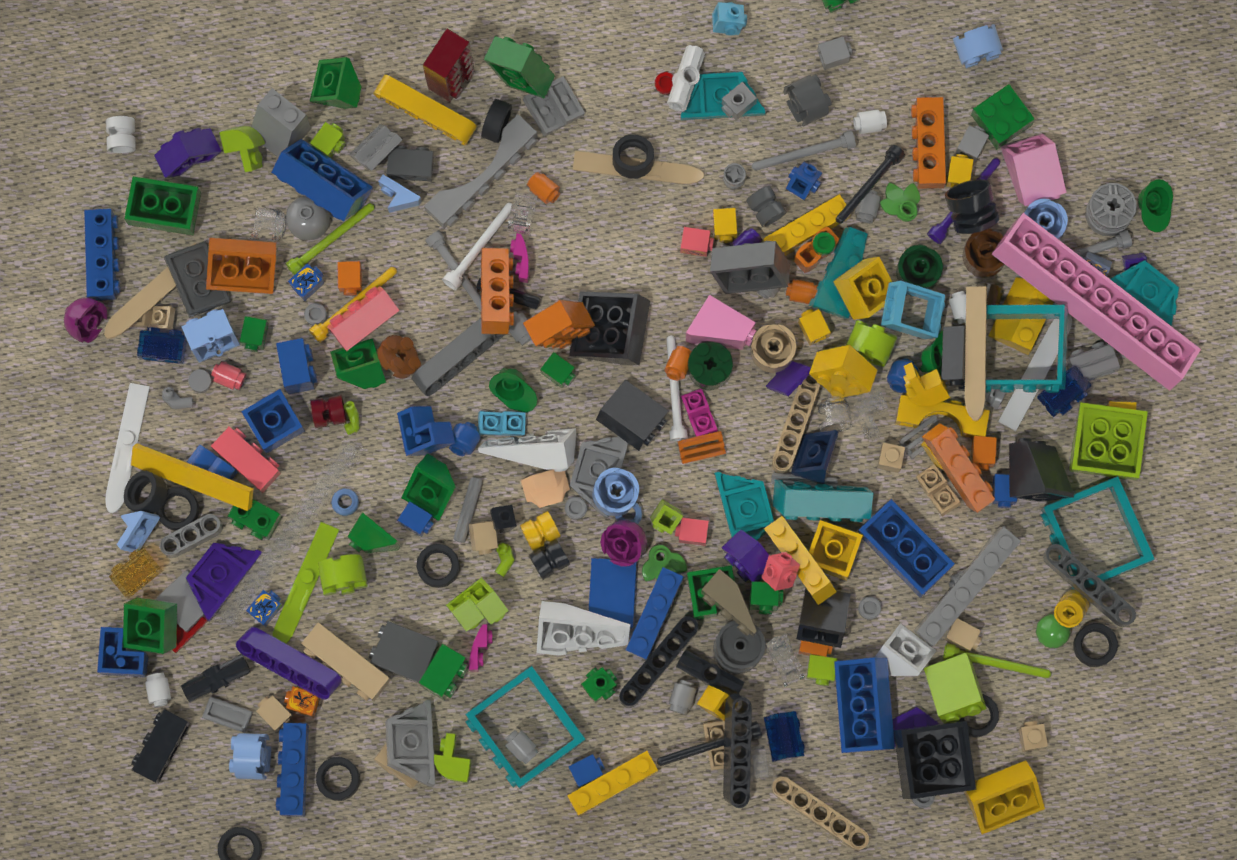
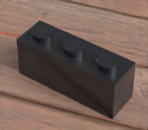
(160, 746)

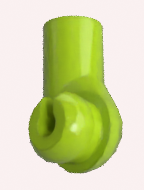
(353, 415)
(506, 557)

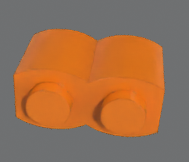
(807, 258)

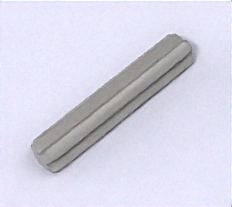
(788, 479)
(467, 509)

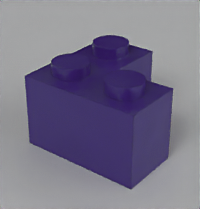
(187, 150)
(746, 556)

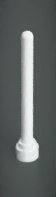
(453, 278)
(677, 430)

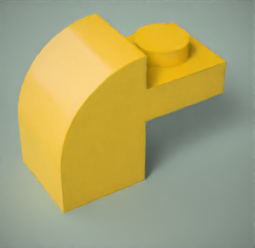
(925, 390)

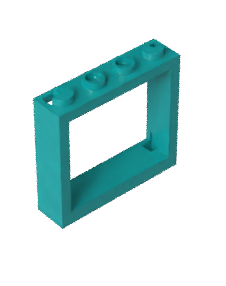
(1033, 312)
(1127, 514)
(499, 759)

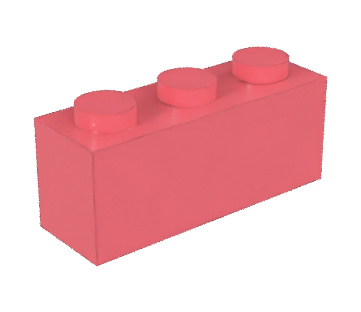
(362, 317)
(246, 458)

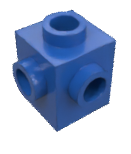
(804, 180)

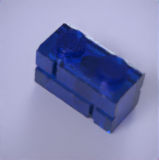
(162, 346)
(1061, 401)
(784, 736)

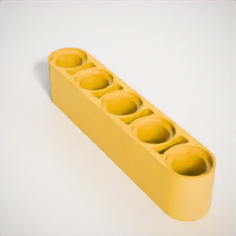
(422, 107)

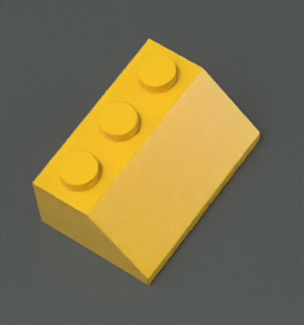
(1020, 332)
(1005, 797)

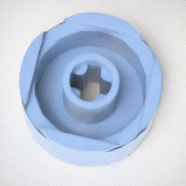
(977, 45)
(1049, 213)
(619, 479)
(250, 756)

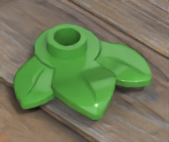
(899, 200)
(671, 561)

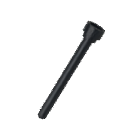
(893, 156)
(706, 746)

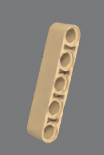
(795, 432)
(831, 815)

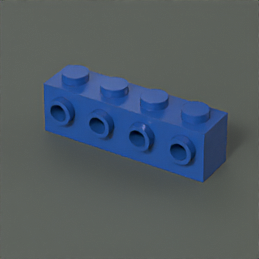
(100, 254)
(294, 769)

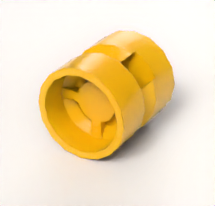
(540, 530)
(1071, 609)

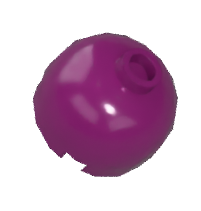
(83, 319)
(624, 542)

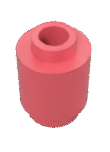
(228, 375)

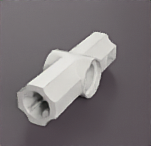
(690, 69)

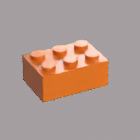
(559, 324)

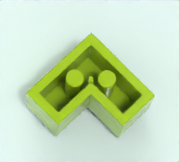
(475, 604)

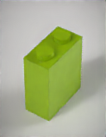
(955, 688)

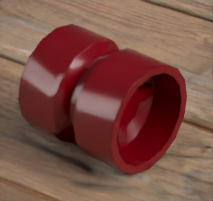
(336, 411)

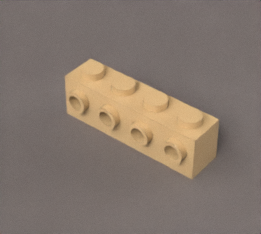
(346, 662)

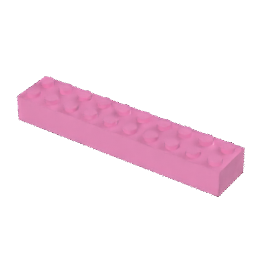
(1096, 301)

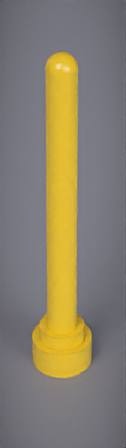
(320, 331)

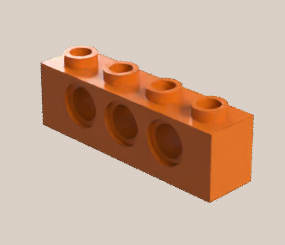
(934, 109)
(495, 291)

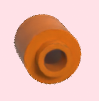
(544, 188)
(801, 291)
(678, 363)

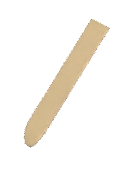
(660, 171)
(140, 304)
(975, 351)

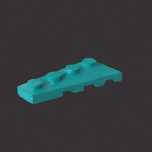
(847, 254)

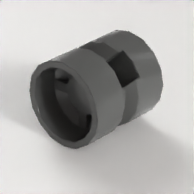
(764, 203)

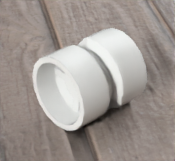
(120, 131)

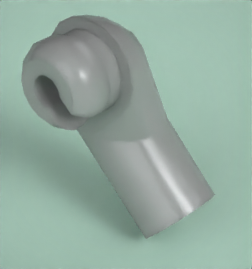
(176, 401)

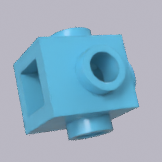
(728, 18)

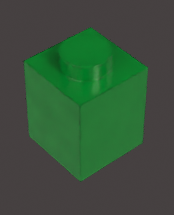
(254, 333)
(558, 370)

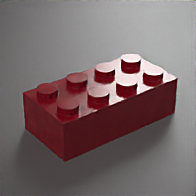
(449, 65)

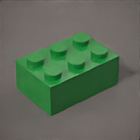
(519, 66)
(162, 205)

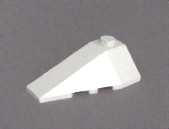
(546, 452)
(571, 629)

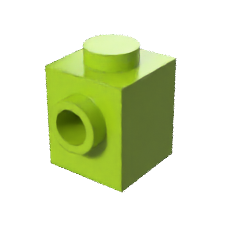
(329, 139)
(666, 517)
(821, 669)

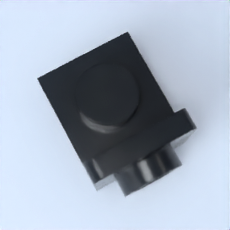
(503, 518)

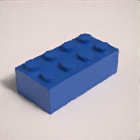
(322, 180)
(905, 548)
(864, 705)

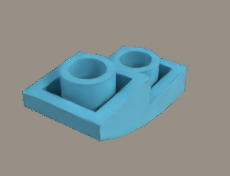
(501, 423)

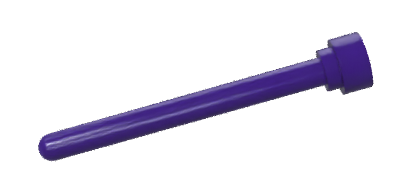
(938, 232)

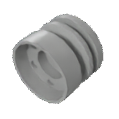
(1100, 216)

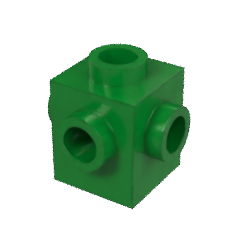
(595, 692)

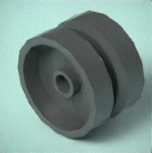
(734, 659)

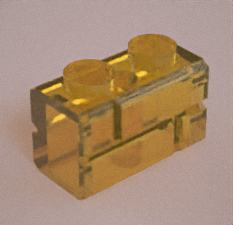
(135, 573)

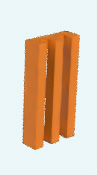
(703, 450)

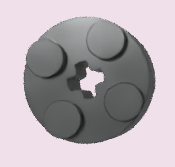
(807, 99)

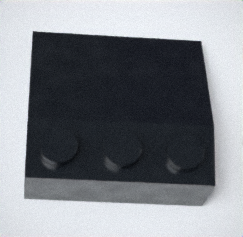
(618, 328)
(934, 760)

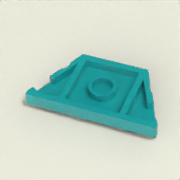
(708, 95)
(1150, 289)
(744, 504)

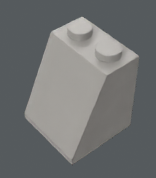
(279, 122)

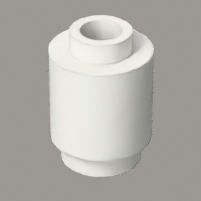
(870, 121)
(958, 307)
(158, 689)

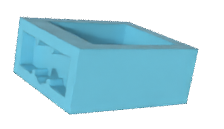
(894, 307)

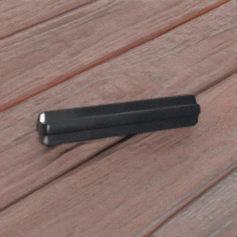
(520, 297)

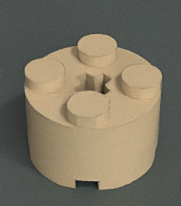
(773, 335)

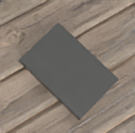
(189, 274)

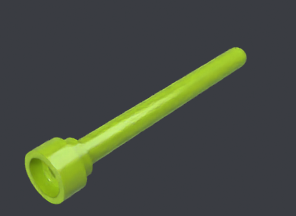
(297, 264)
(952, 651)

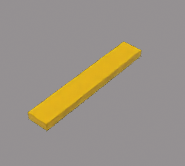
(192, 477)

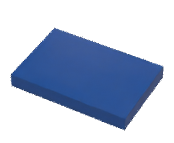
(612, 590)

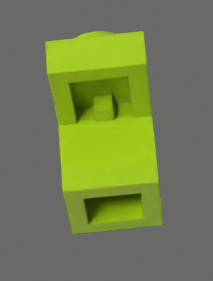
(247, 142)
(451, 767)

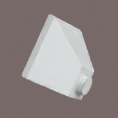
(905, 653)

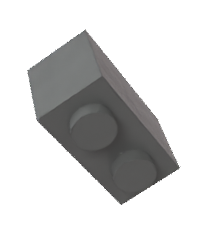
(410, 164)

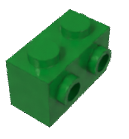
(258, 519)
(765, 598)

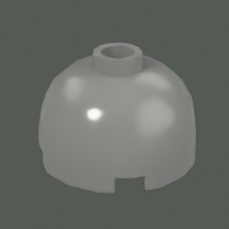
(307, 219)

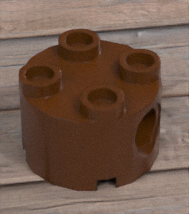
(978, 253)

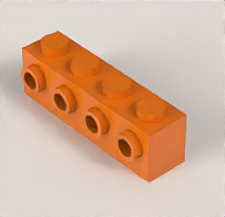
(958, 467)

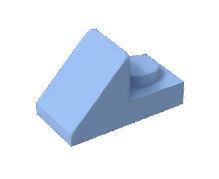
(403, 197)
(139, 528)

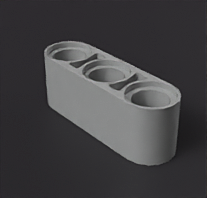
(179, 536)

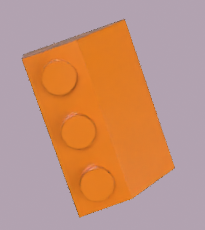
(241, 265)

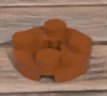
(405, 364)

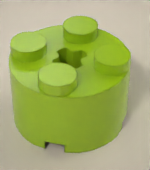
(872, 342)
(342, 574)

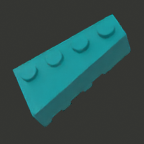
(822, 501)

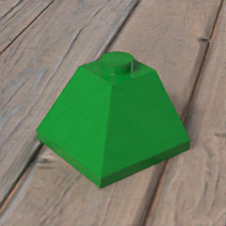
(336, 84)
(359, 365)
(430, 486)
(370, 537)

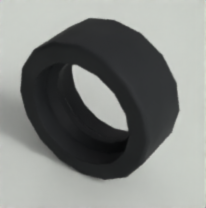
(496, 120)
(628, 171)
(134, 487)
(194, 511)
(432, 549)
(1107, 632)
(994, 718)
(320, 778)
(239, 831)

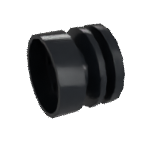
(972, 206)

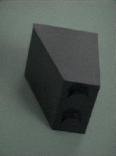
(1037, 472)

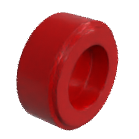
(664, 83)

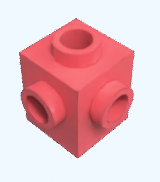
(780, 571)

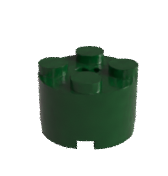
(924, 258)
(700, 358)

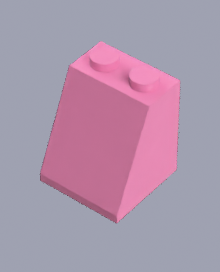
(1034, 169)
(722, 325)

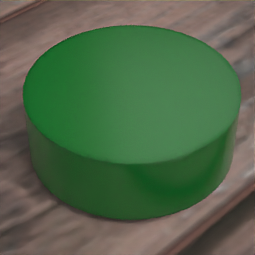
(823, 243)

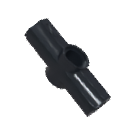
(697, 666)
(215, 678)

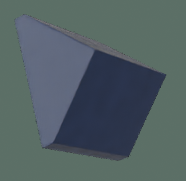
(815, 455)

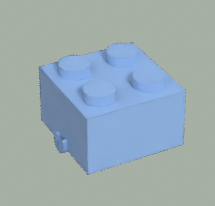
(210, 334)

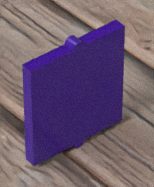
(789, 379)

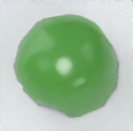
(1051, 633)

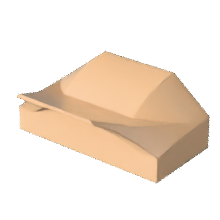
(545, 488)

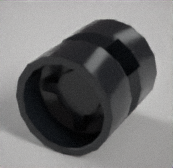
(549, 559)

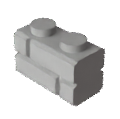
(1095, 362)

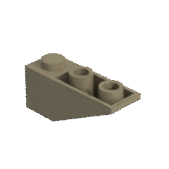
(727, 597)

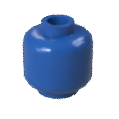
(896, 373)
(465, 438)

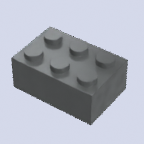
(750, 267)

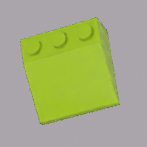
(1108, 441)

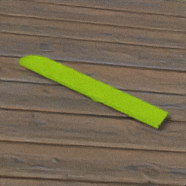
(304, 583)

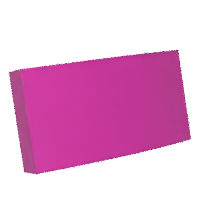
(519, 252)
(699, 413)
(481, 641)

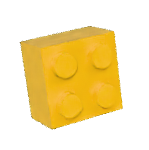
(864, 287)
(843, 371)
(835, 549)

